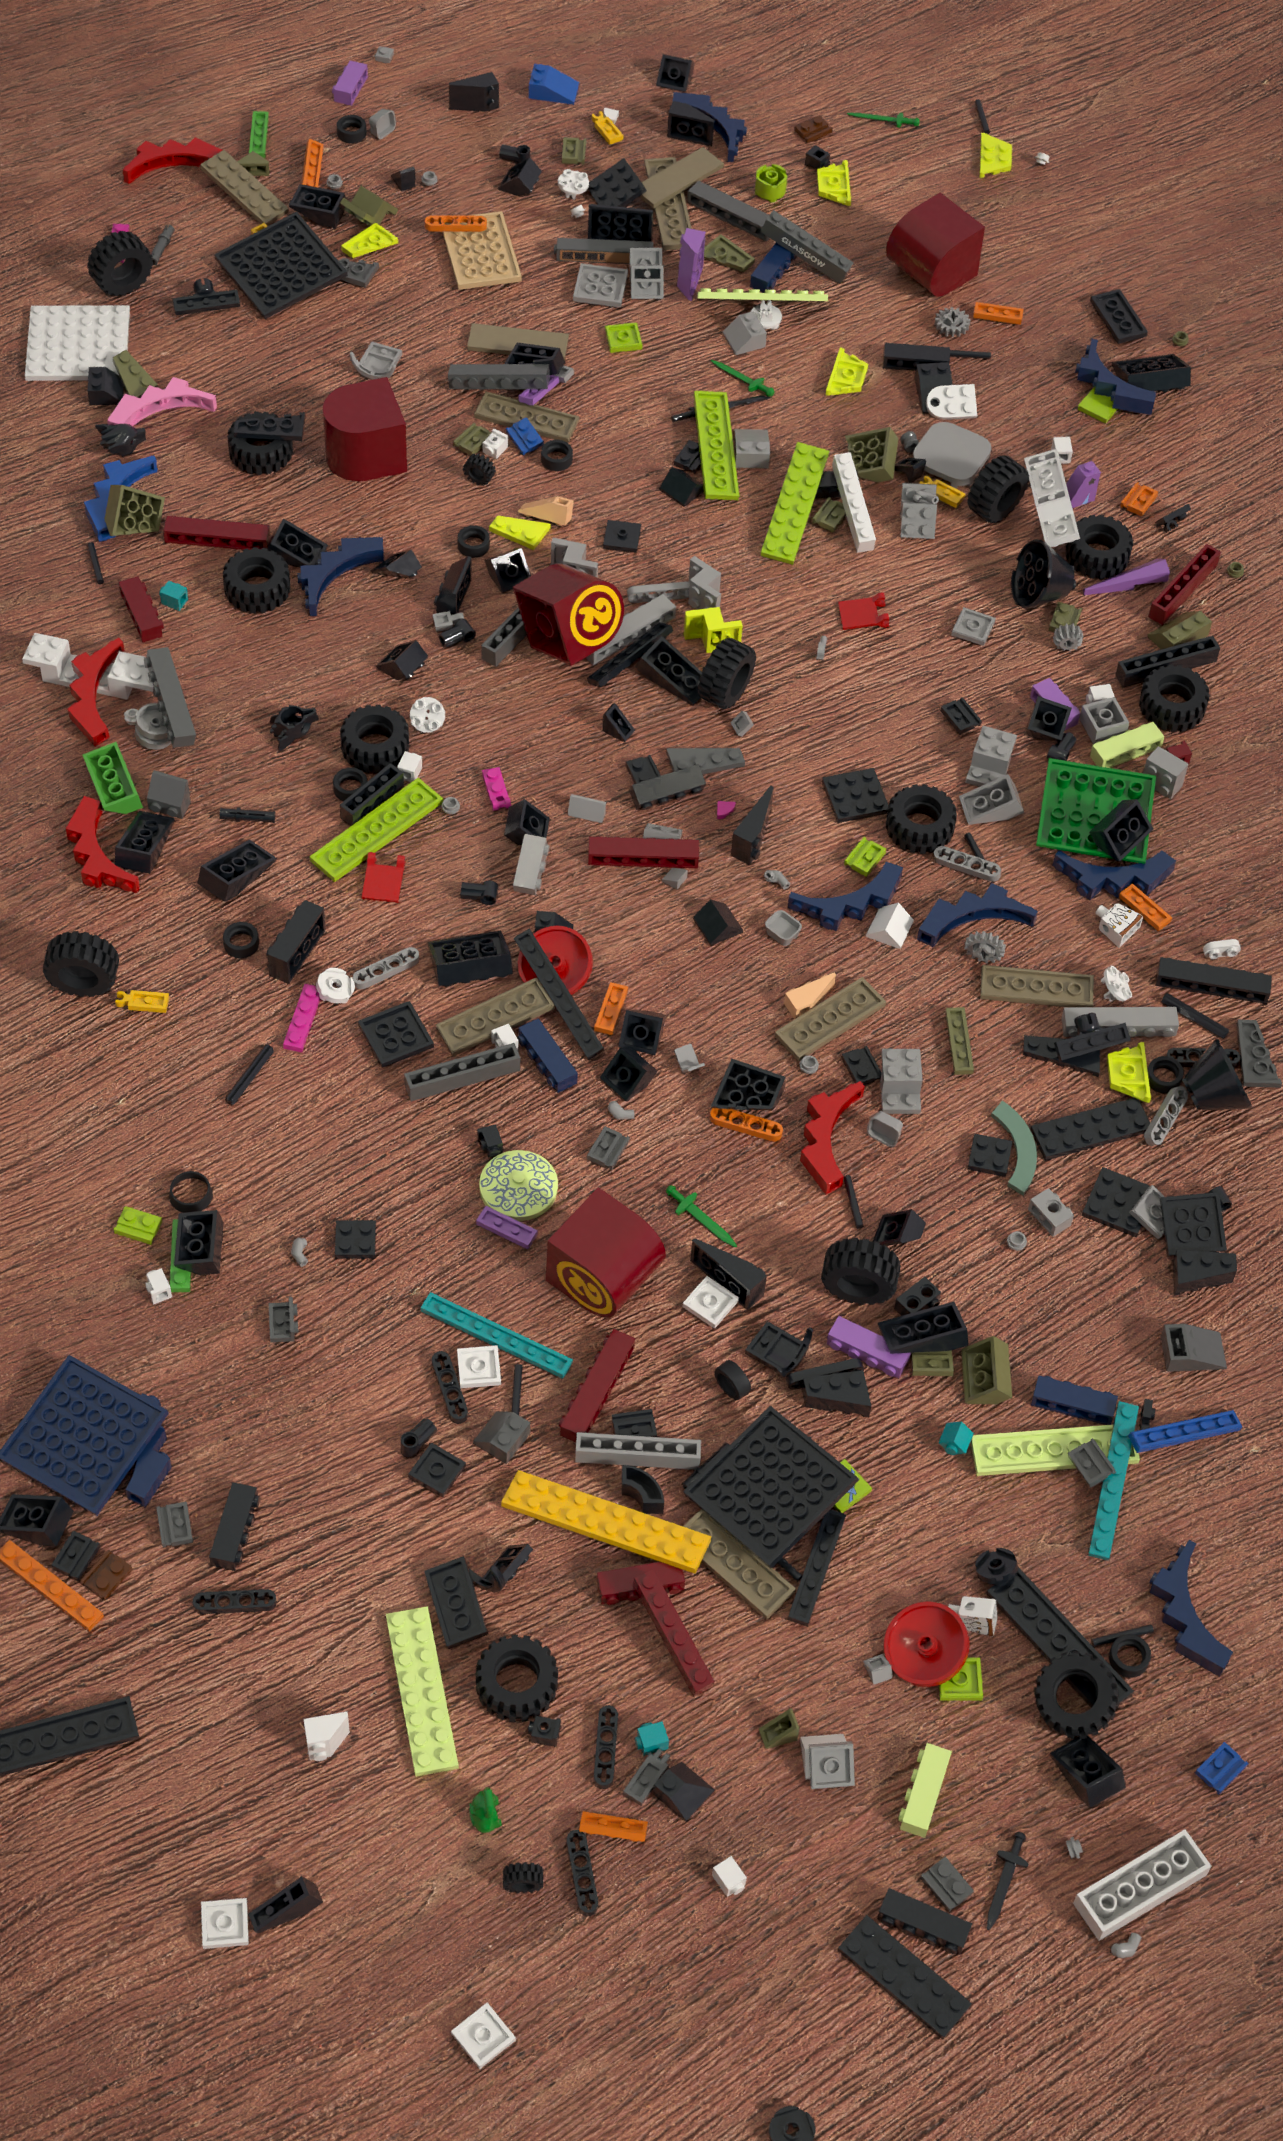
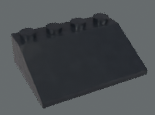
(619, 223)
(1154, 372)
(470, 958)

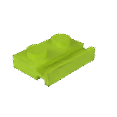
(865, 856)
(138, 1225)

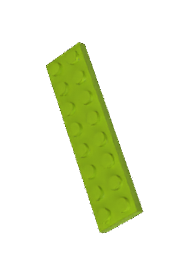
(716, 445)
(795, 503)
(376, 829)

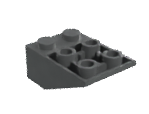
(1192, 1348)

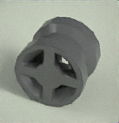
(909, 441)

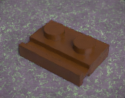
(813, 129)
(106, 1575)

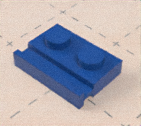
(524, 436)
(1221, 1768)

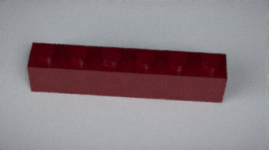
(215, 533)
(1184, 584)
(643, 852)
(598, 1385)
(673, 1632)

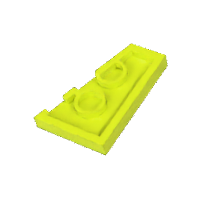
(369, 240)
(521, 531)

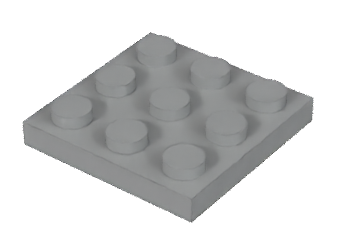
(600, 285)

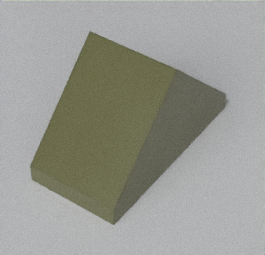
(255, 164)
(780, 1730)

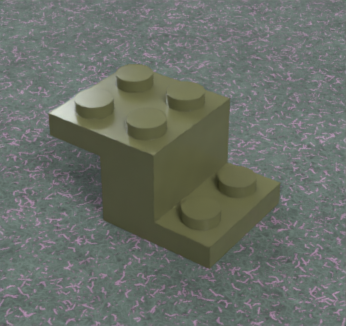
(368, 206)

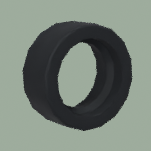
(351, 121)
(556, 446)
(473, 531)
(347, 774)
(240, 951)
(1167, 1063)
(732, 1380)
(1136, 1642)

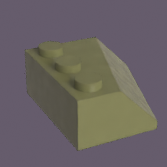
(874, 453)
(132, 511)

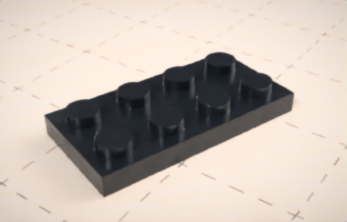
(1119, 316)
(456, 1602)

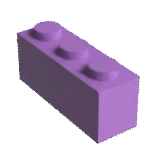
(350, 83)
(1050, 690)

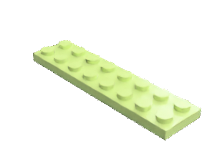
(706, 293)
(1036, 1449)
(422, 1691)

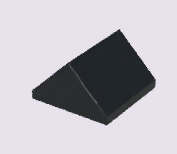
(681, 486)
(717, 922)

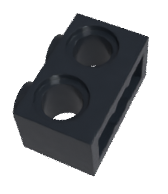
(915, 1298)

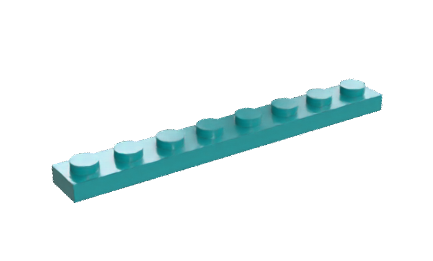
(496, 1335)
(1113, 1486)

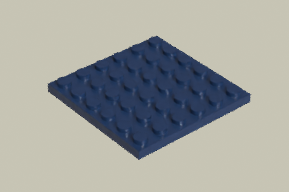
(82, 1435)

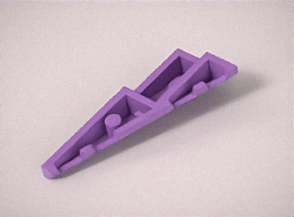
(1150, 572)

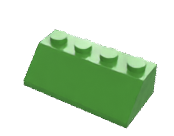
(112, 779)

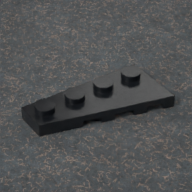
(280, 428)
(1044, 1050)

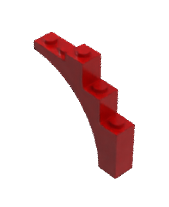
(172, 153)
(84, 690)
(97, 867)
(818, 1155)

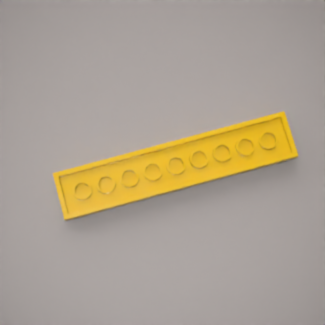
(606, 1521)

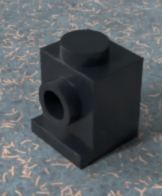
(817, 158)
(490, 1140)
(545, 1737)

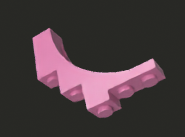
(176, 394)

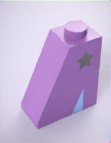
(1083, 484)

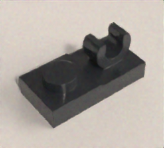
(1169, 519)

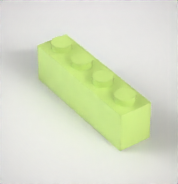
(1127, 746)
(925, 1790)

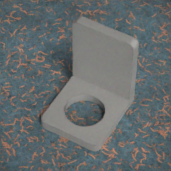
(687, 1058)

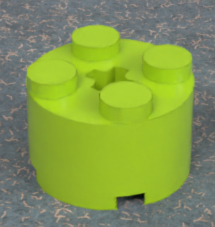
(771, 182)

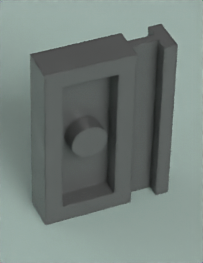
(608, 1148)
(1091, 1463)
(174, 1524)
(947, 1884)

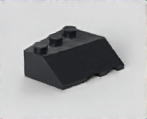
(749, 1088)

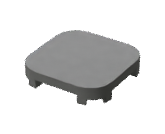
(953, 453)

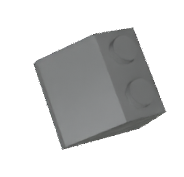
(745, 334)

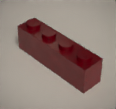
(141, 609)
(618, 1583)

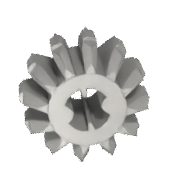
(1068, 637)

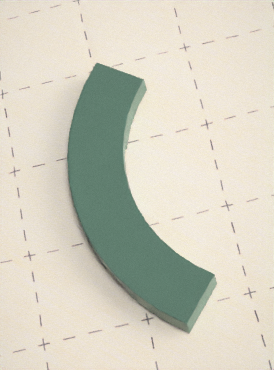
(1024, 1146)

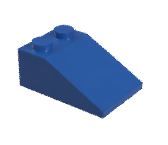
(552, 85)

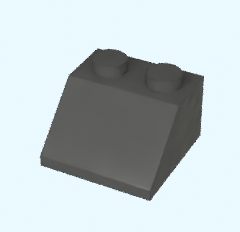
(168, 794)
(503, 1435)

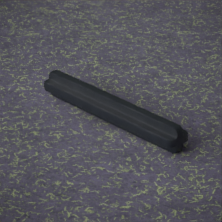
(1195, 1015)
(249, 1074)

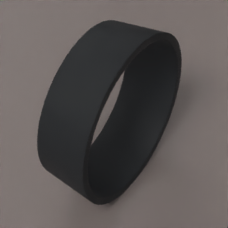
(190, 1207)

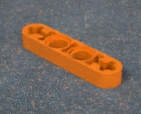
(455, 226)
(747, 1120)

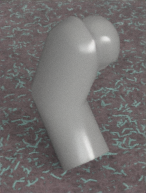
(776, 877)
(618, 1112)
(296, 1251)
(1127, 1949)

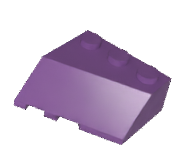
(691, 261)

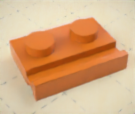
(1139, 499)

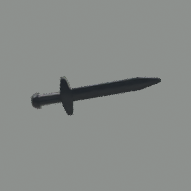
(1012, 1861)

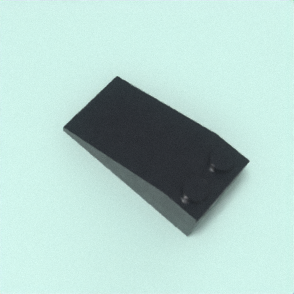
(671, 671)
(750, 832)
(143, 842)
(234, 870)
(730, 1272)
(926, 1330)

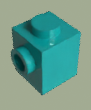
(173, 595)
(956, 1438)
(651, 1738)

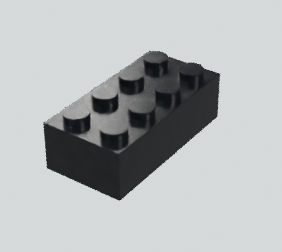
(296, 941)

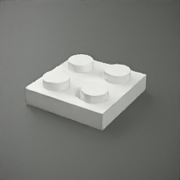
(710, 1302)
(479, 1366)
(224, 1923)
(483, 2035)

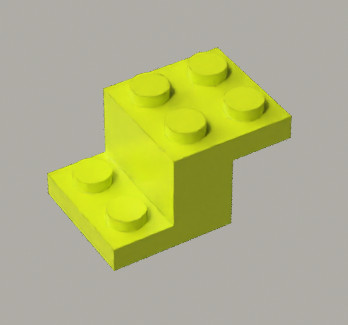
(710, 627)

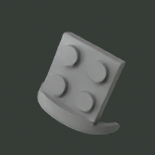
(377, 361)

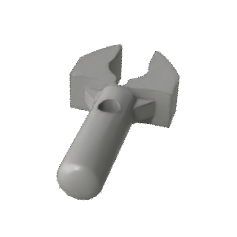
(821, 648)

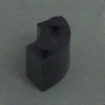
(643, 1489)

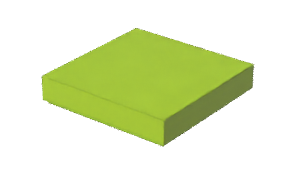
(623, 337)
(1097, 406)
(965, 1684)

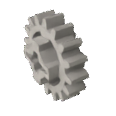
(952, 322)
(985, 947)

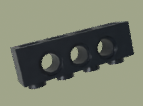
(372, 794)

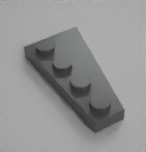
(359, 272)
(709, 759)
(1255, 1058)

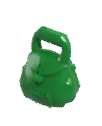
(483, 1811)

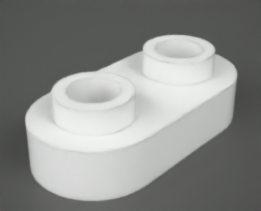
(1222, 948)

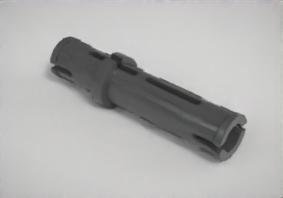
(163, 241)

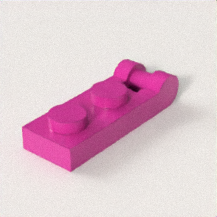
(496, 788)

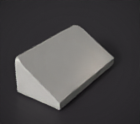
(587, 808)
(661, 832)

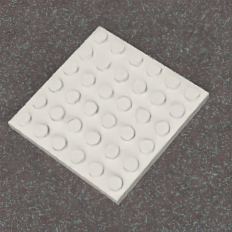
(72, 339)

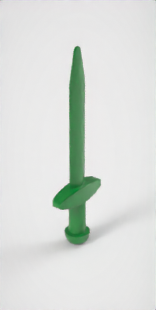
(899, 119)
(754, 384)
(687, 1204)

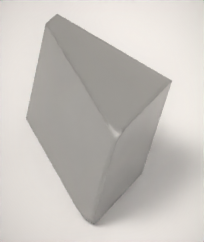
(675, 877)
(878, 1669)

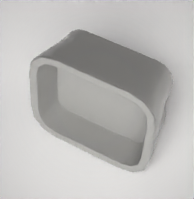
(382, 123)
(783, 927)
(884, 1128)

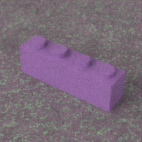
(867, 1346)

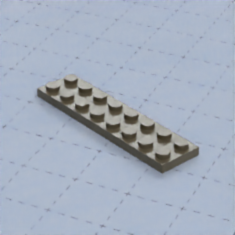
(671, 215)

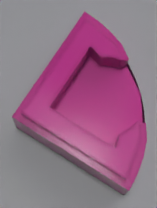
(724, 808)

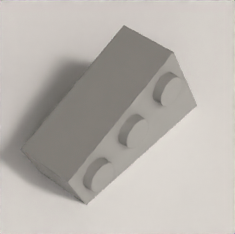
(531, 864)

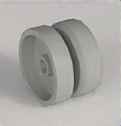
(150, 729)

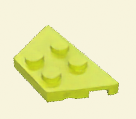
(994, 155)
(834, 183)
(847, 374)
(1129, 1072)

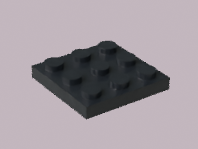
(616, 185)
(855, 795)
(395, 1034)
(1113, 1200)
(1193, 1223)

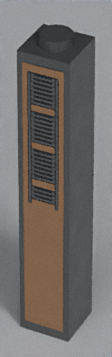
(596, 250)

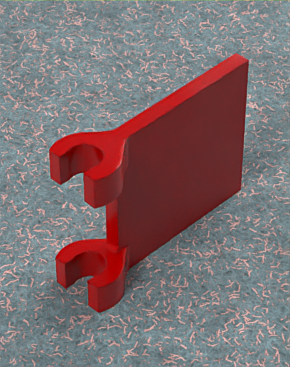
(863, 612)
(383, 881)

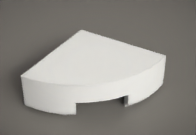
(612, 114)

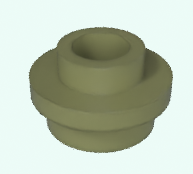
(1180, 338)
(1235, 570)

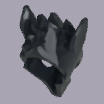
(119, 437)
(291, 726)

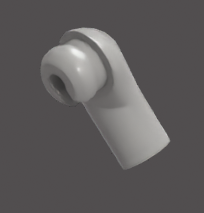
(919, 495)

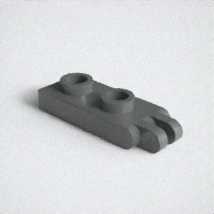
(646, 1776)

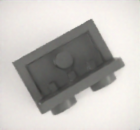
(282, 1321)

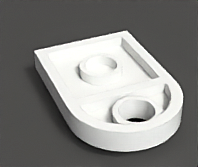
(954, 402)

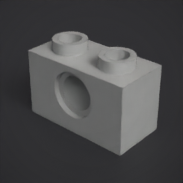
(1054, 1221)

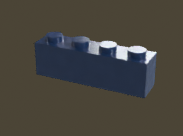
(771, 268)
(547, 1055)
(1074, 1400)

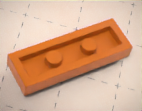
(998, 313)
(1145, 906)
(611, 1008)
(613, 1826)

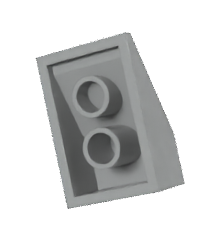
(751, 448)
(992, 802)

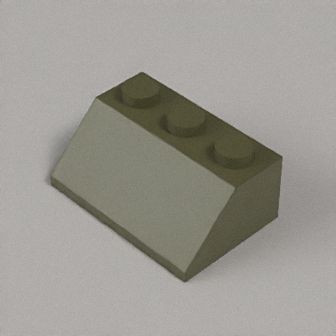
(1182, 629)
(986, 1372)

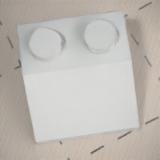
(325, 1734)

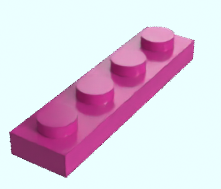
(302, 1019)

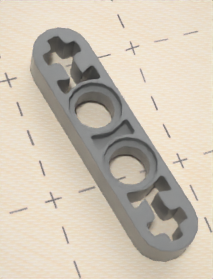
(660, 589)
(969, 860)
(383, 965)
(1168, 1118)

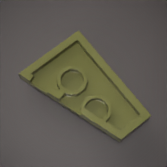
(728, 254)
(132, 374)

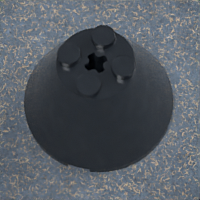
(1040, 576)
(1215, 1082)

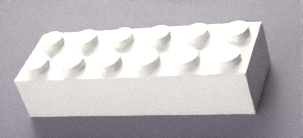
(1141, 1884)

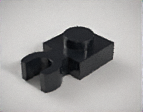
(1147, 1414)

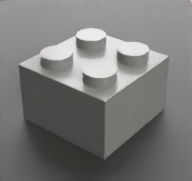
(1103, 719)
(1169, 771)

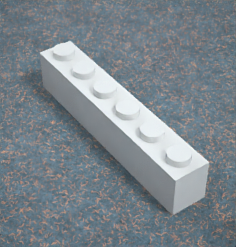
(853, 502)

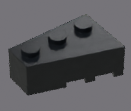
(537, 354)
(838, 1392)

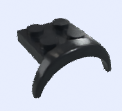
(778, 1349)
(503, 1568)

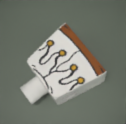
(1118, 923)
(977, 1614)

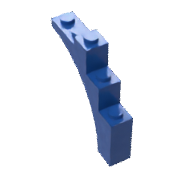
(115, 474)

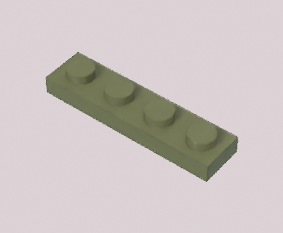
(959, 1041)

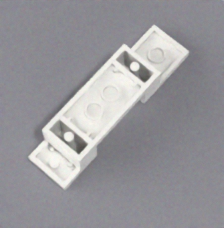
(1052, 498)
(55, 660)

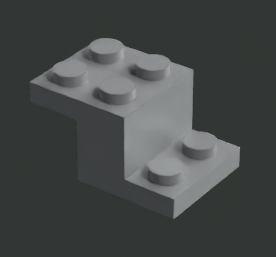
(646, 273)
(917, 519)
(573, 555)
(704, 585)
(990, 756)
(901, 1081)

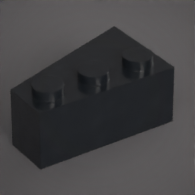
(1202, 1269)

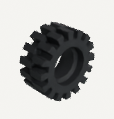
(479, 469)
(523, 1877)

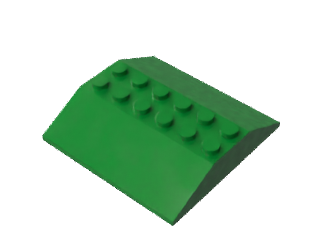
(1080, 797)

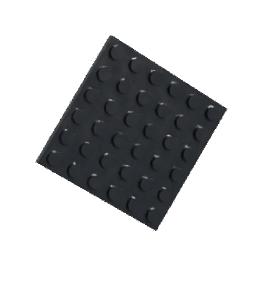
(280, 265)
(770, 1486)

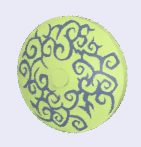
(519, 1184)

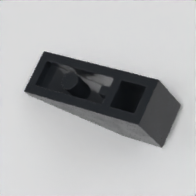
(286, 1905)

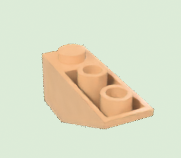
(551, 509)
(809, 995)

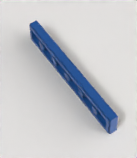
(1185, 1431)

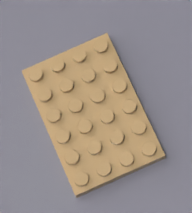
(483, 256)

